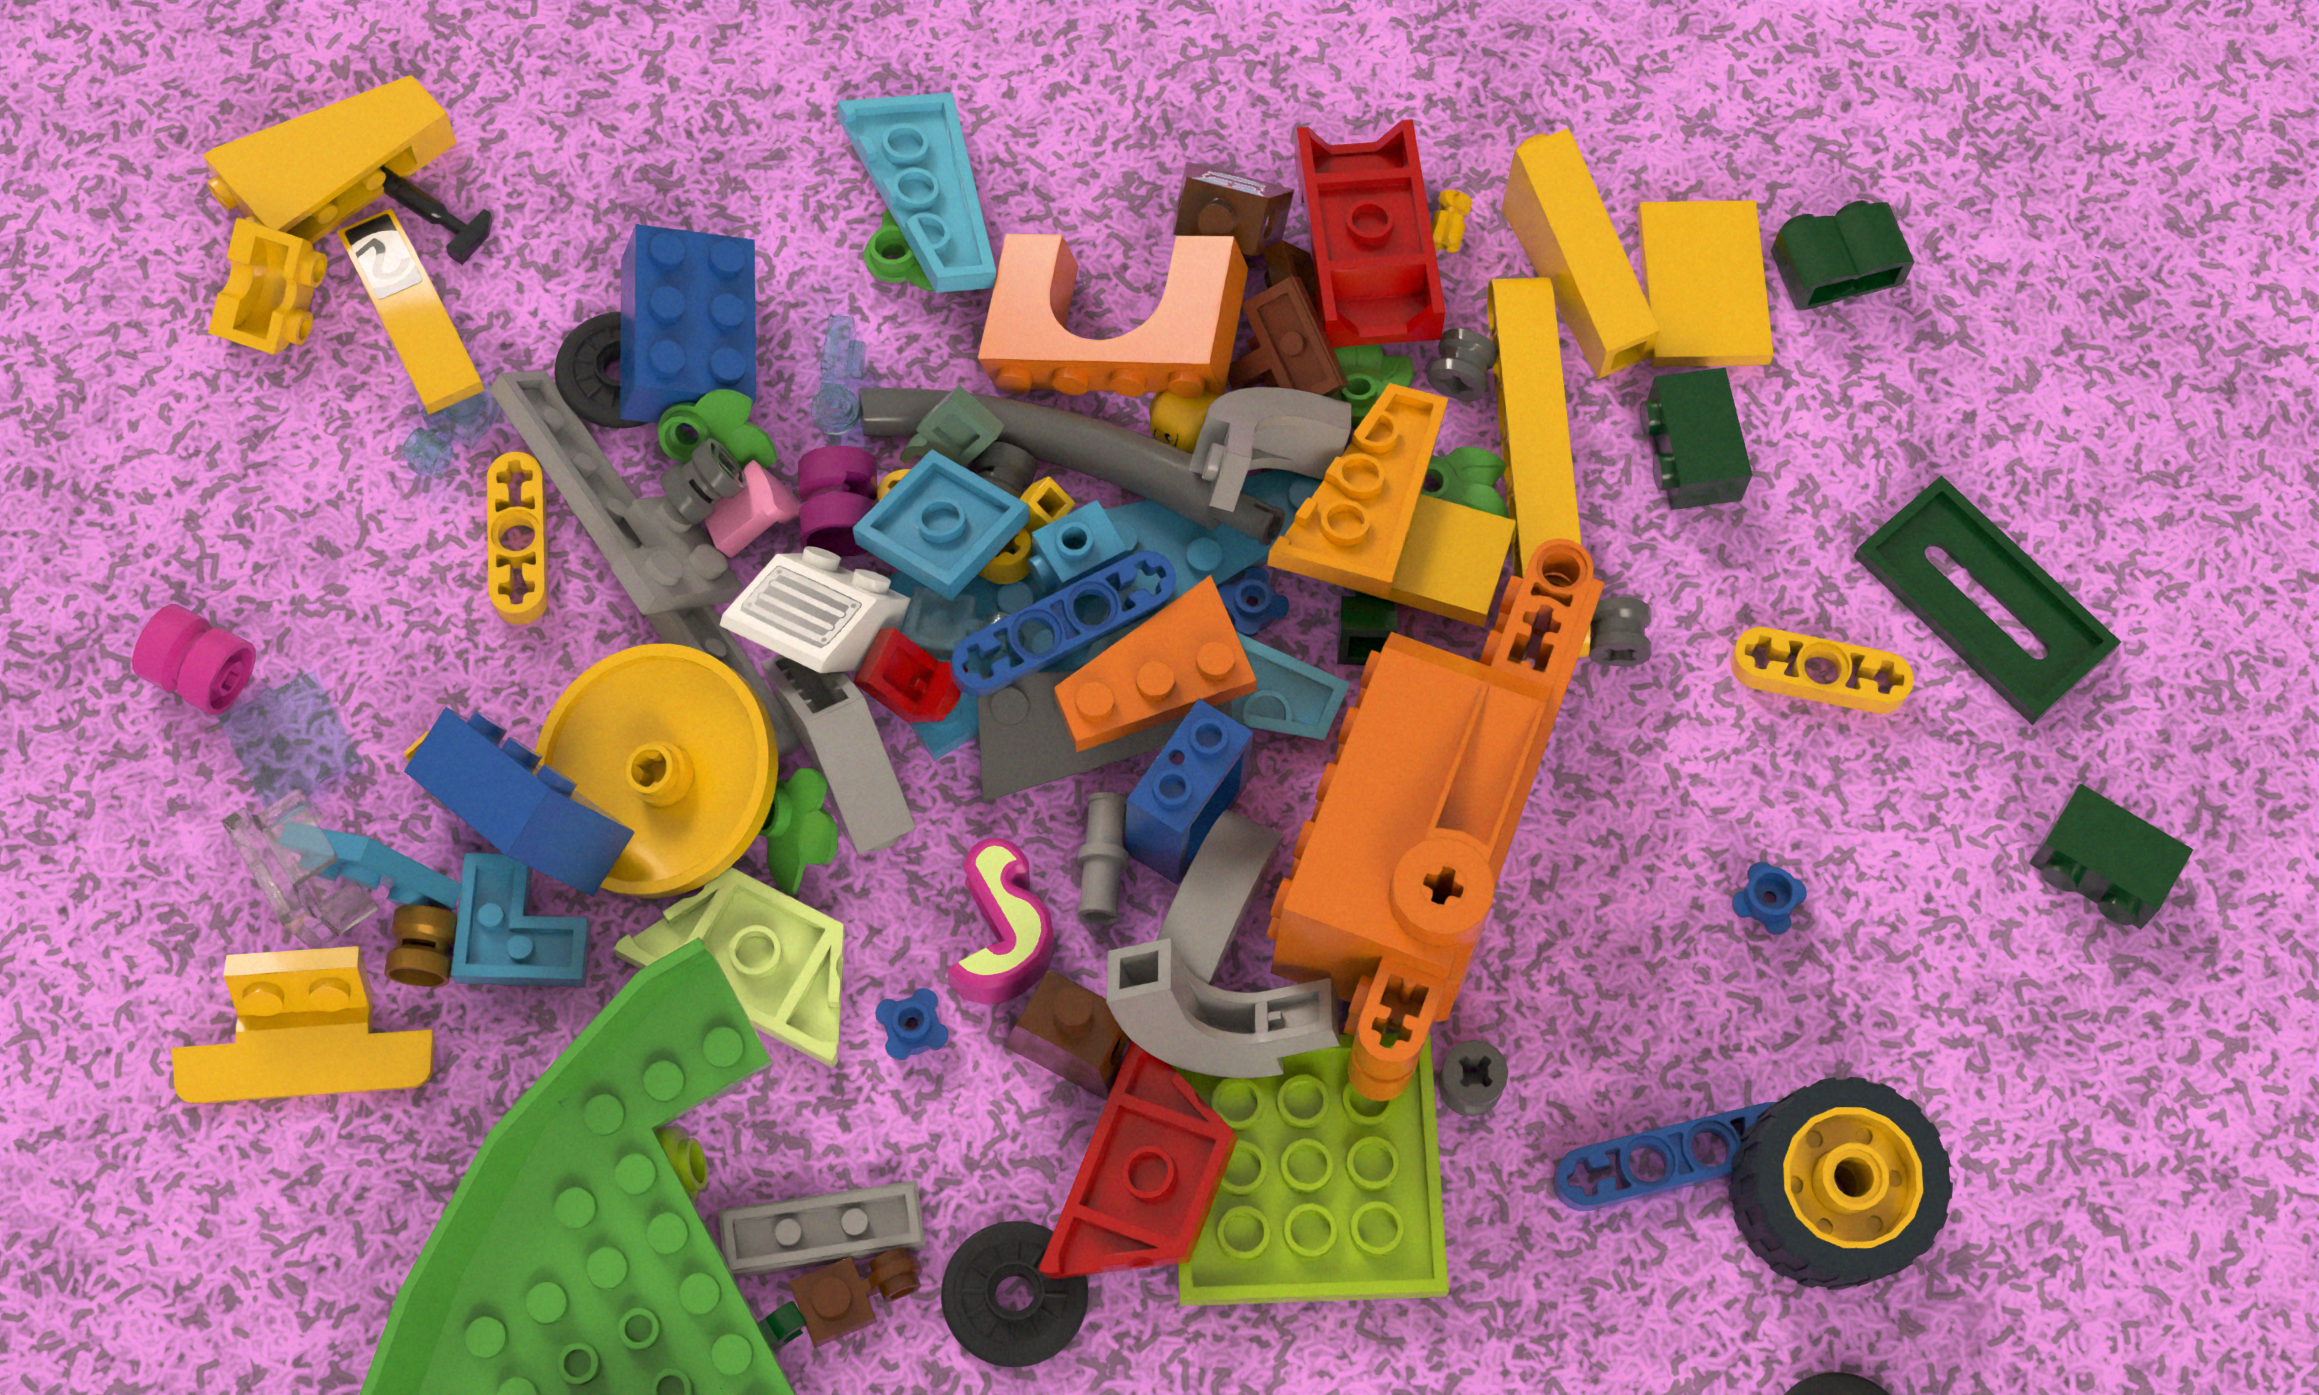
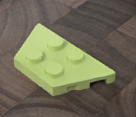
(773, 951)

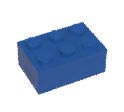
(685, 319)

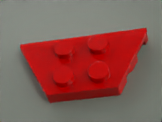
(1143, 1176)

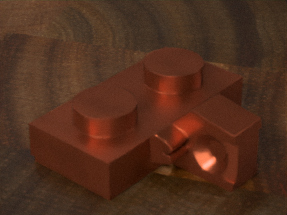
(1288, 344)

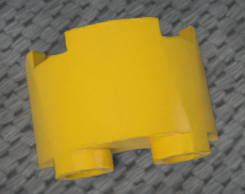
(267, 289)

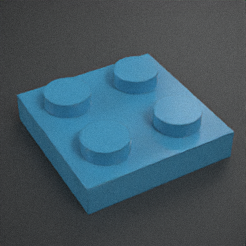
(941, 524)

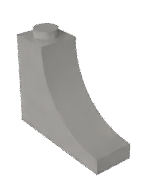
(845, 750)

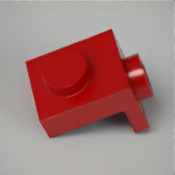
(907, 679)

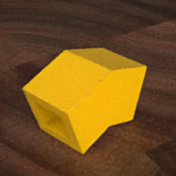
(1046, 503)

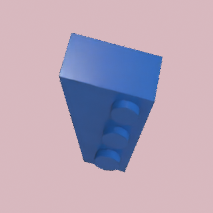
(516, 802)

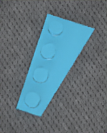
(926, 180)
(1288, 693)

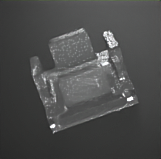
(284, 854)

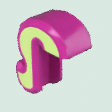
(1018, 920)

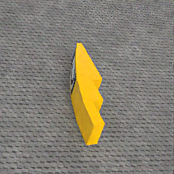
(410, 311)

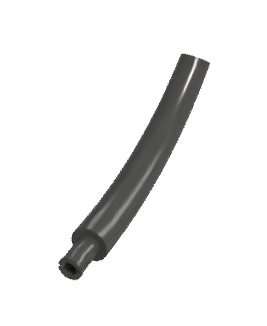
(1086, 446)

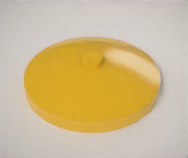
(671, 753)

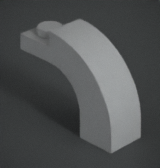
(1268, 430)
(1219, 892)
(1210, 1027)

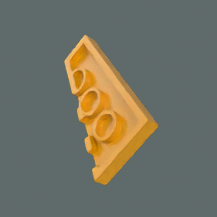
(1368, 498)

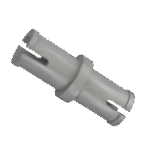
(1102, 858)

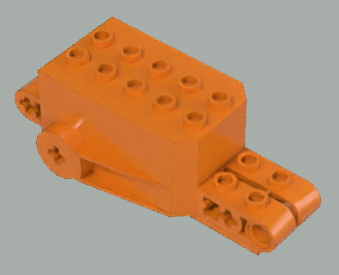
(1423, 814)

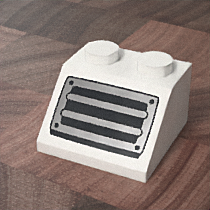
(816, 610)

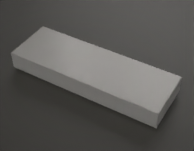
(821, 1229)

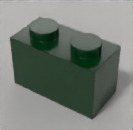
(1696, 439)
(2110, 858)

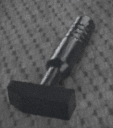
(468, 236)

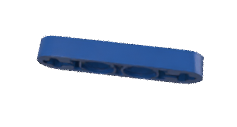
(1059, 616)
(1673, 1146)

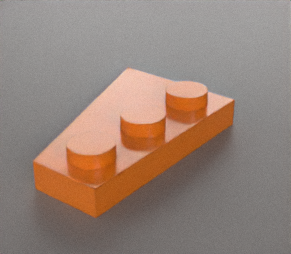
(1158, 671)

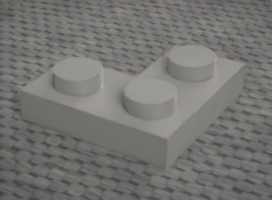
(678, 561)

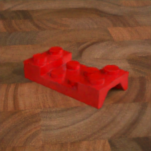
(1370, 238)

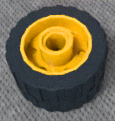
(1889, 1174)

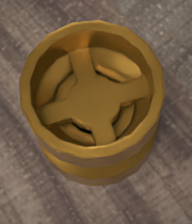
(421, 946)

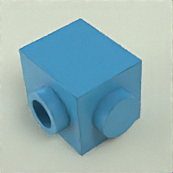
(1074, 548)

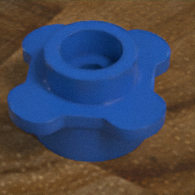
(1252, 619)
(1779, 883)
(906, 1042)

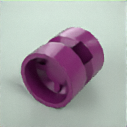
(837, 493)

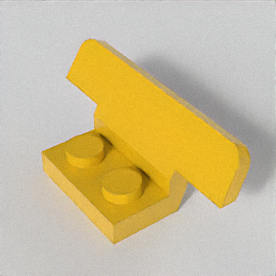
(302, 1034)

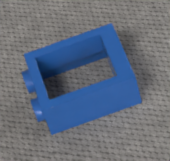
(1181, 802)

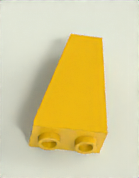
(327, 162)
(1574, 243)

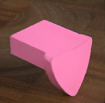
(751, 511)

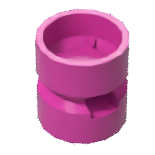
(188, 656)

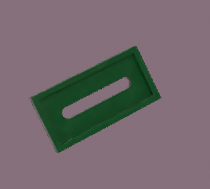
(1951, 522)

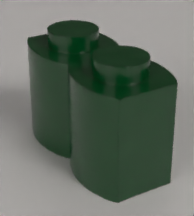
(1841, 254)

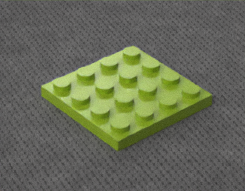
(1321, 1189)

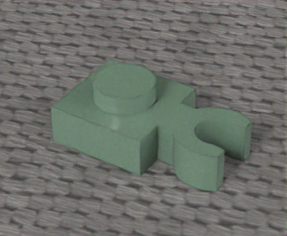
(954, 428)

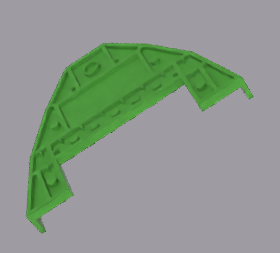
(572, 1233)

